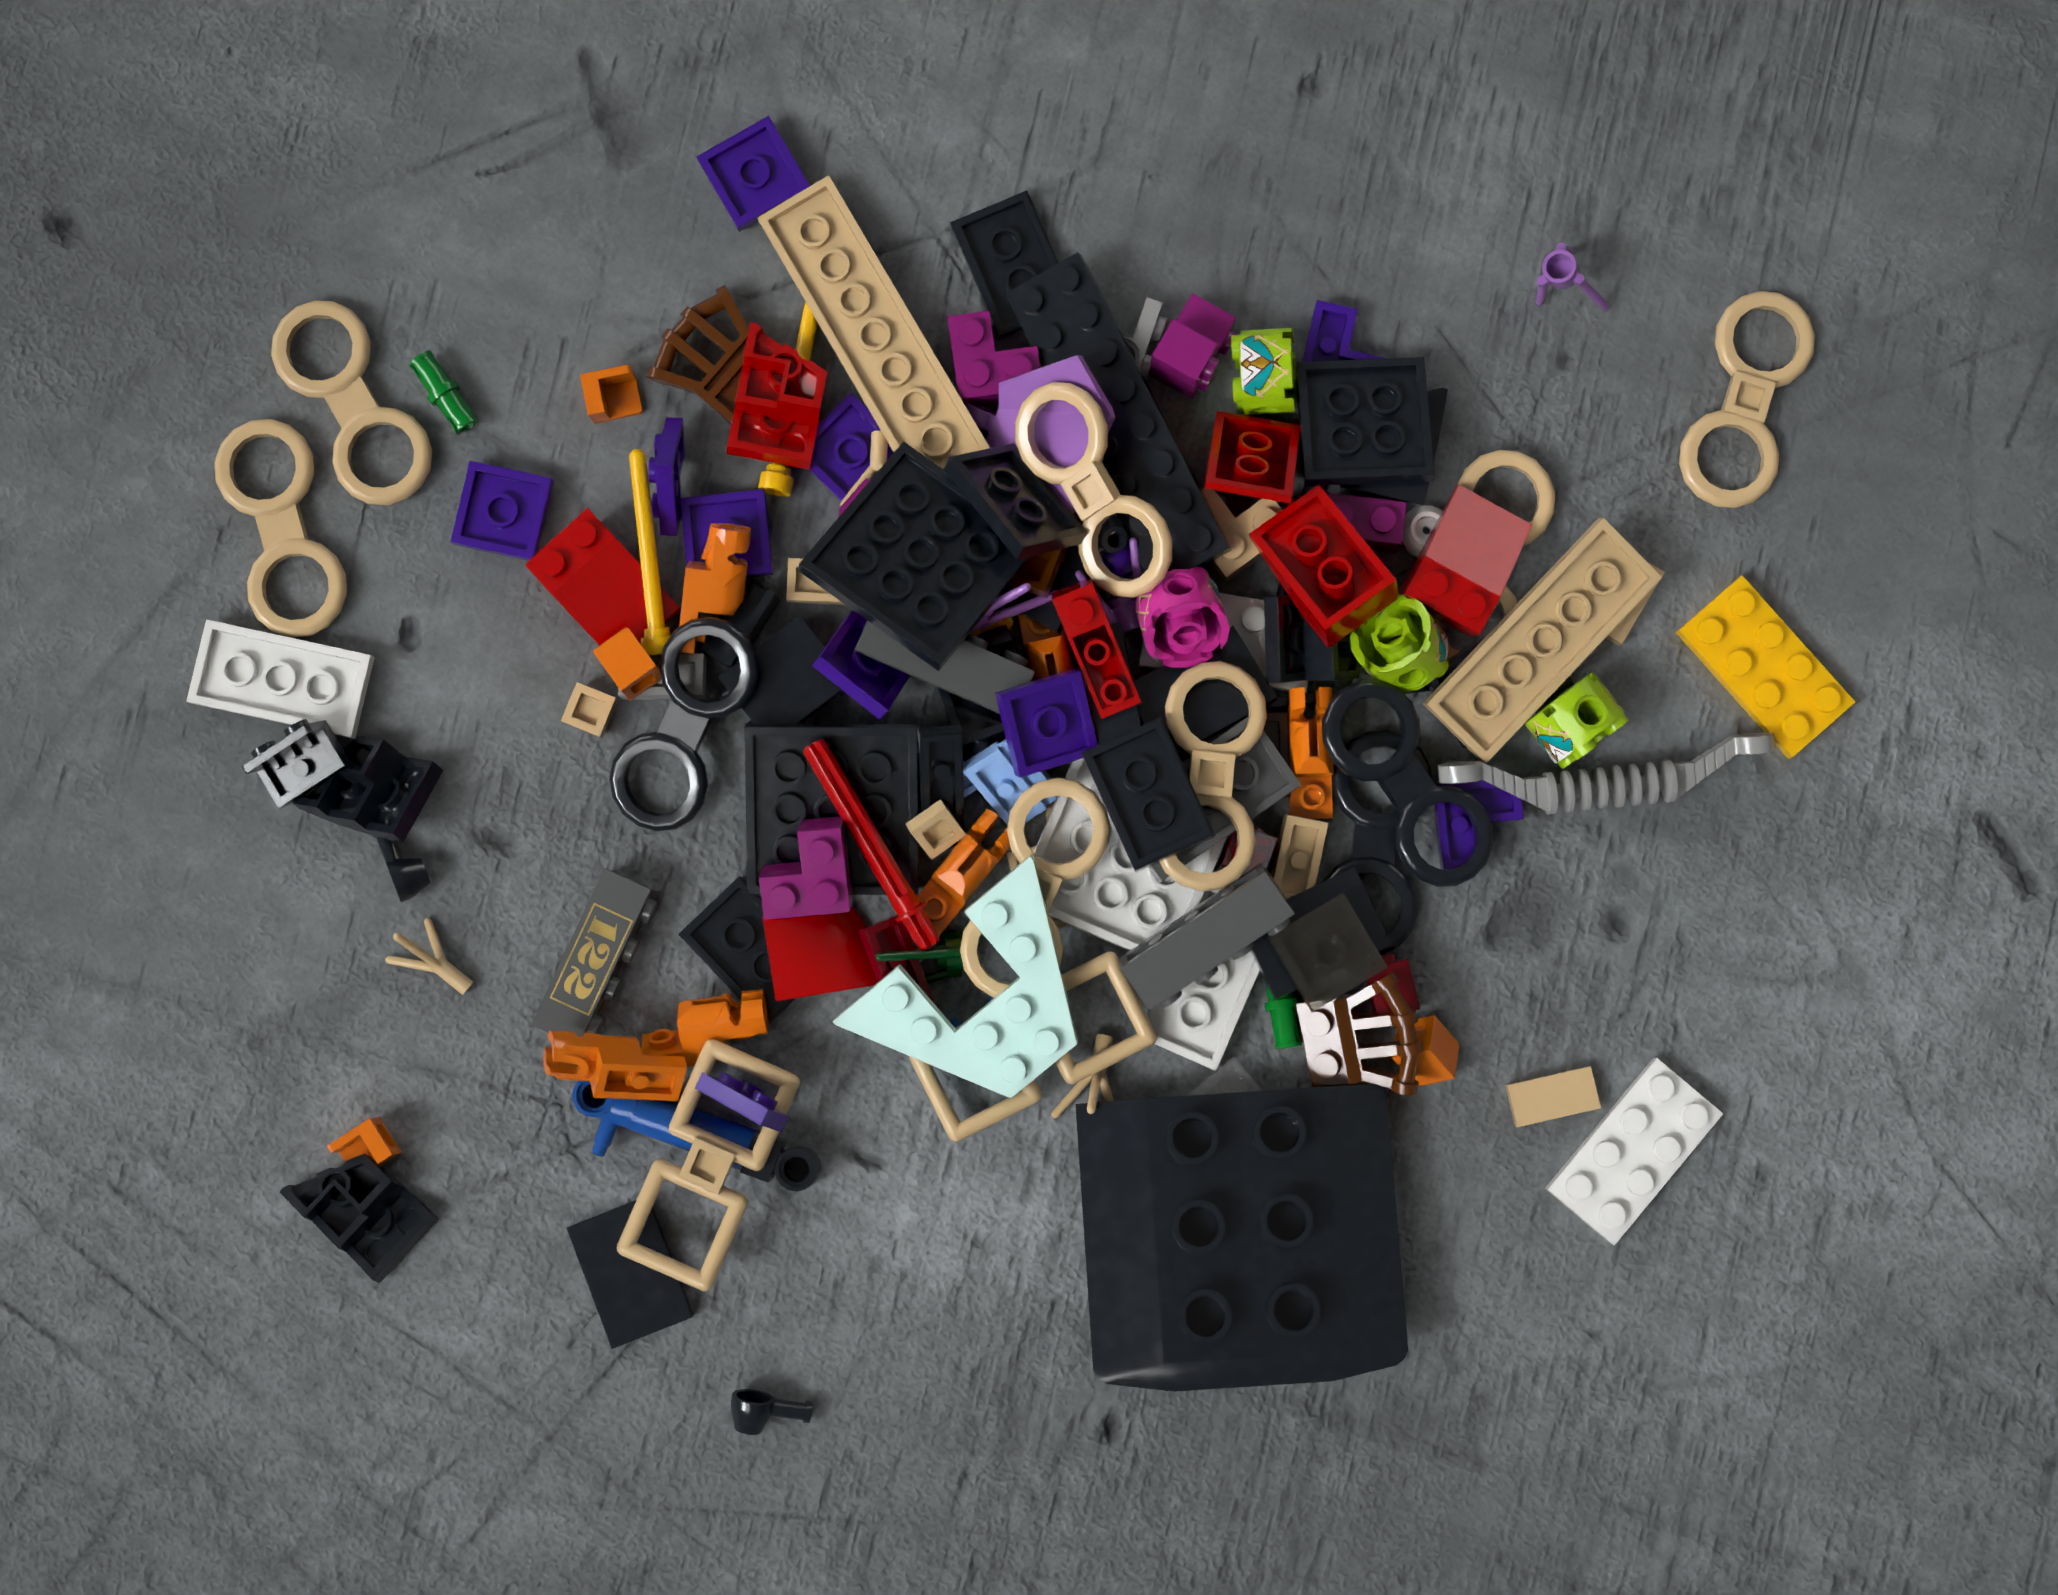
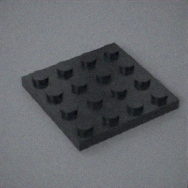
(914, 558)
(785, 790)

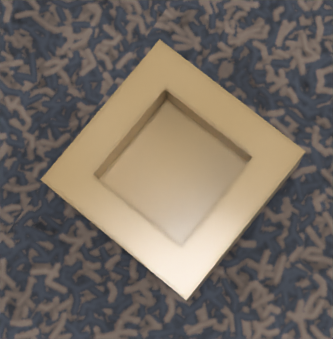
(589, 710)
(935, 829)

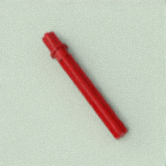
(872, 846)

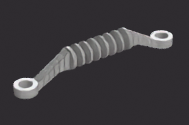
(1671, 780)

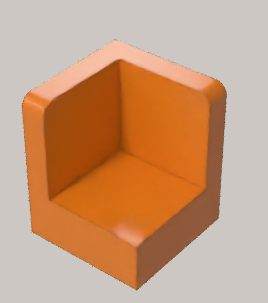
(611, 394)
(628, 664)
(1440, 1052)
(368, 1138)

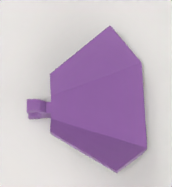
(1059, 427)

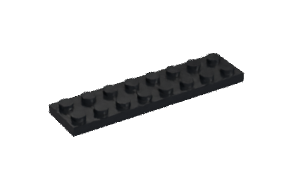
(1069, 317)

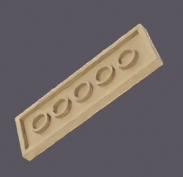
(1542, 640)

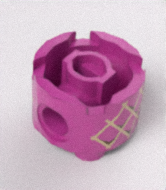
(1183, 618)

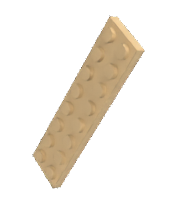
(869, 325)

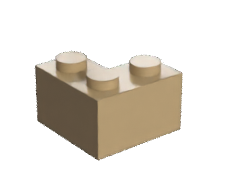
(1237, 534)

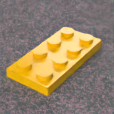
(1765, 667)

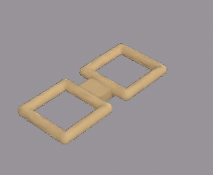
(1071, 1072)
(706, 1167)

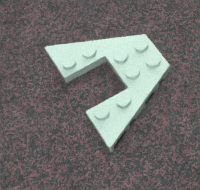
(1014, 1032)

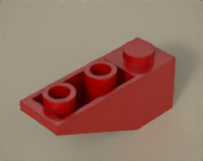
(1096, 647)

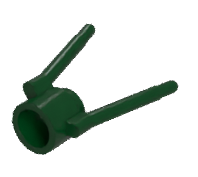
(946, 953)

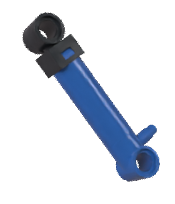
(653, 1120)

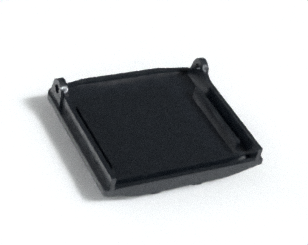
(1241, 1238)

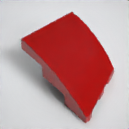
(776, 403)
(817, 955)

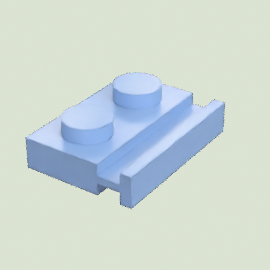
(995, 779)

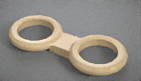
(1747, 399)
(351, 402)
(1092, 489)
(1545, 500)
(280, 527)
(1213, 768)
(1049, 873)

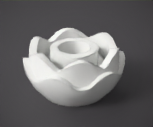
(1414, 522)

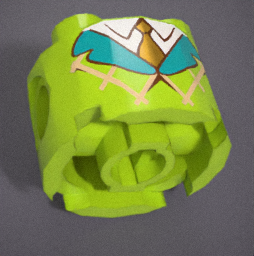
(1266, 371)
(1402, 645)
(1577, 720)

